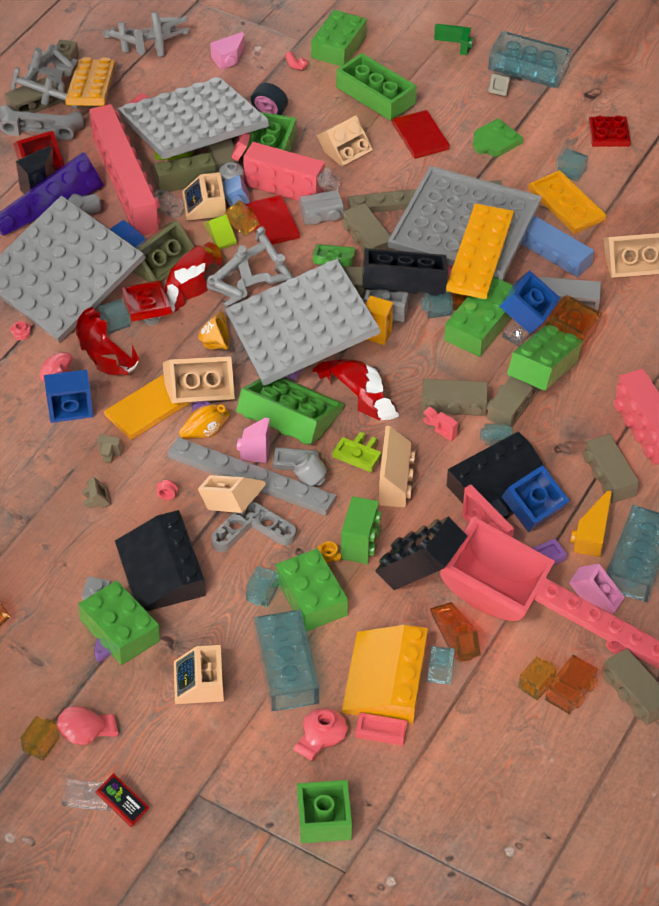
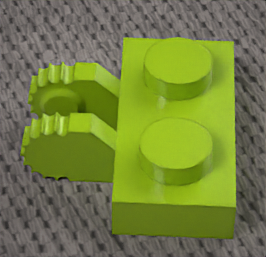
(357, 454)

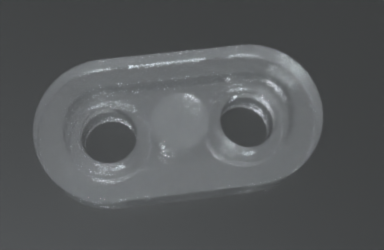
(169, 203)

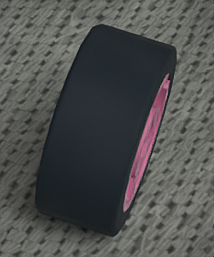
(269, 99)

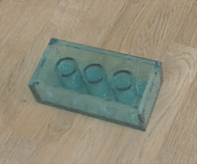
(529, 59)
(637, 555)
(286, 660)

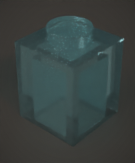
(572, 164)
(437, 305)
(115, 315)
(262, 586)
(440, 665)

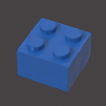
(529, 302)
(68, 396)
(535, 498)

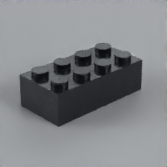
(404, 271)
(420, 553)

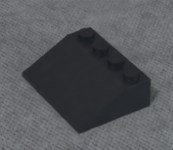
(495, 470)
(161, 562)

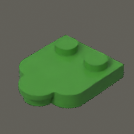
(496, 138)
(326, 253)

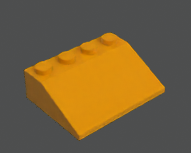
(386, 672)

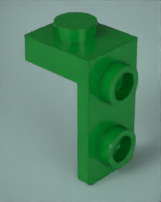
(454, 34)

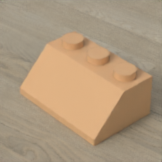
(632, 255)
(199, 379)
(395, 469)

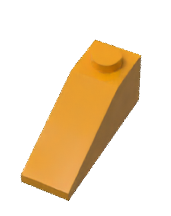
(591, 528)

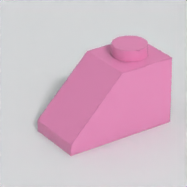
(228, 50)
(255, 442)
(596, 587)

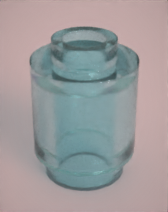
(494, 433)

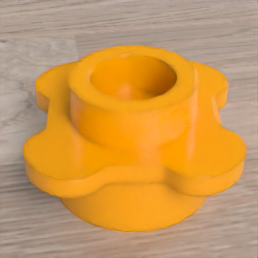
(329, 547)

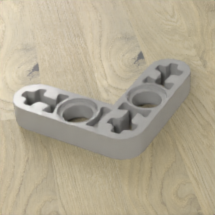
(252, 520)

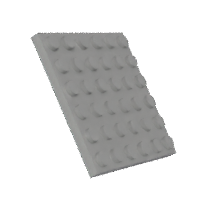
(192, 117)
(442, 209)
(63, 267)
(301, 321)

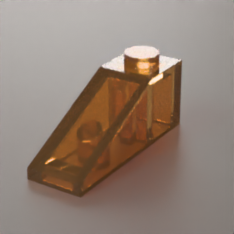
(457, 631)

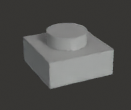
(93, 585)

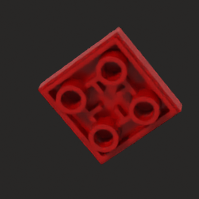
(609, 131)

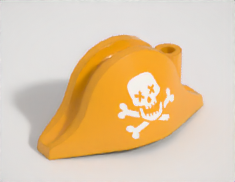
(215, 333)
(204, 422)

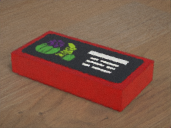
(122, 800)

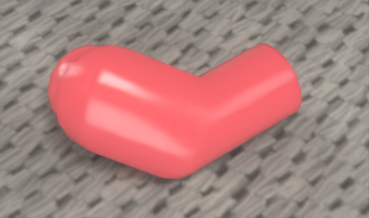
(300, 64)

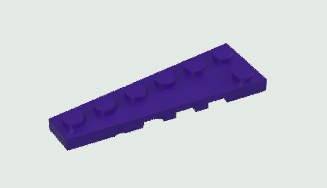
(73, 178)

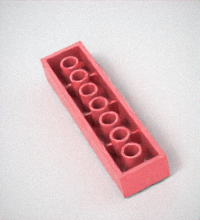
(124, 170)

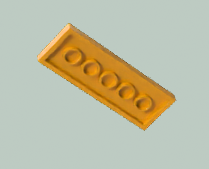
(90, 82)
(480, 251)

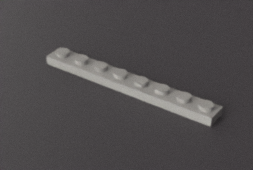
(276, 484)

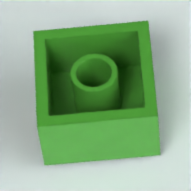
(360, 530)
(324, 811)

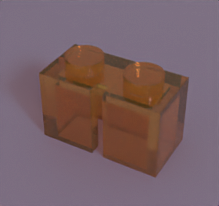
(571, 685)

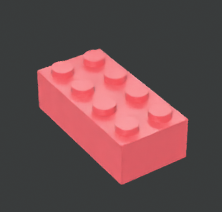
(281, 171)
(639, 405)

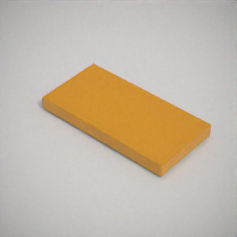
(567, 202)
(143, 409)

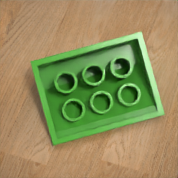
(290, 407)

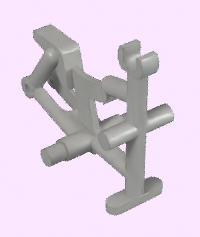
(159, 31)
(38, 65)
(240, 263)

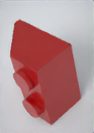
(35, 143)

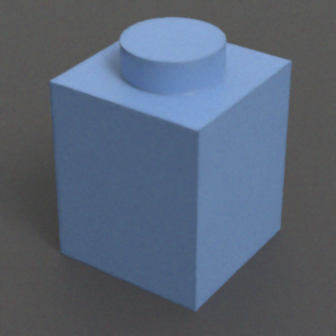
(235, 190)

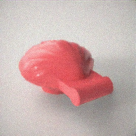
(56, 364)
(83, 725)
(322, 730)

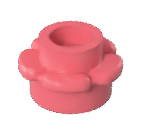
(20, 330)
(166, 489)

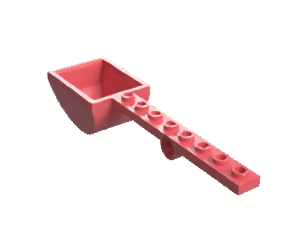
(506, 576)

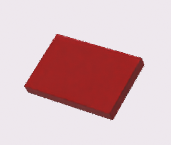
(420, 134)
(275, 218)
(146, 300)

